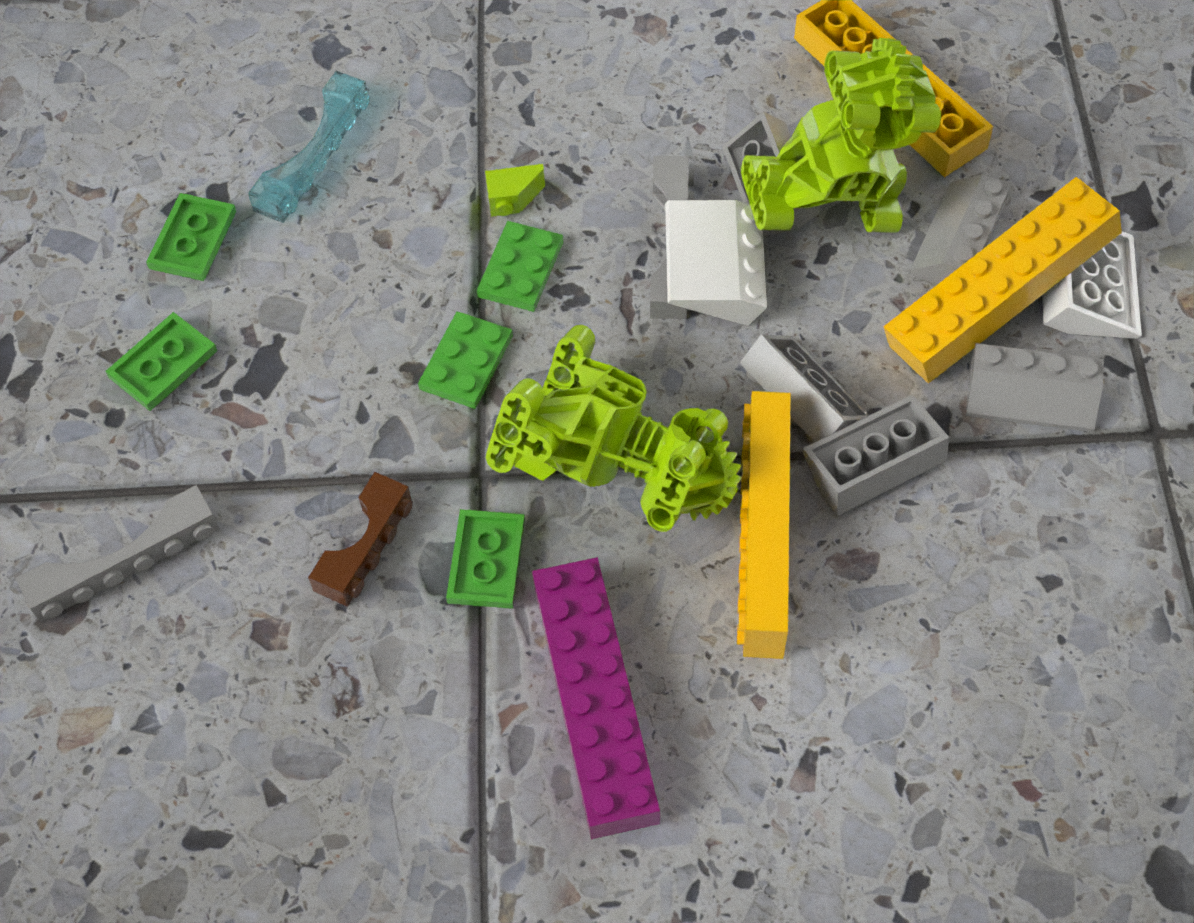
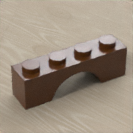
(342, 572)

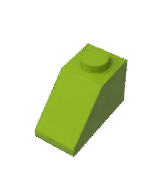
(513, 188)

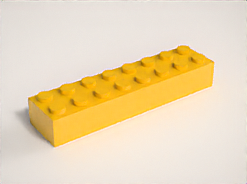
(846, 27)
(1003, 279)
(764, 526)

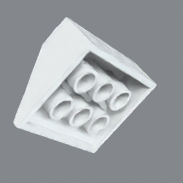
(715, 259)
(1098, 295)

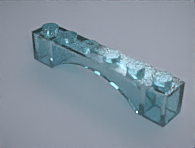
(282, 187)

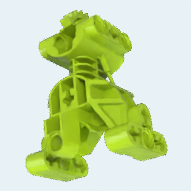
(848, 143)
(599, 427)

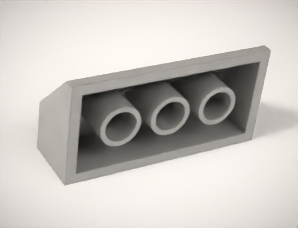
(764, 138)
(960, 226)
(1034, 387)
(817, 399)
(876, 454)

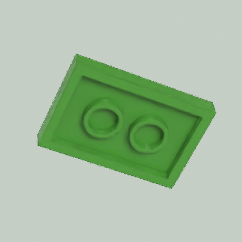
(191, 237)
(520, 266)
(465, 360)
(161, 361)
(486, 559)

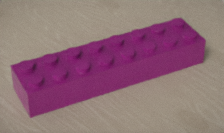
(596, 699)

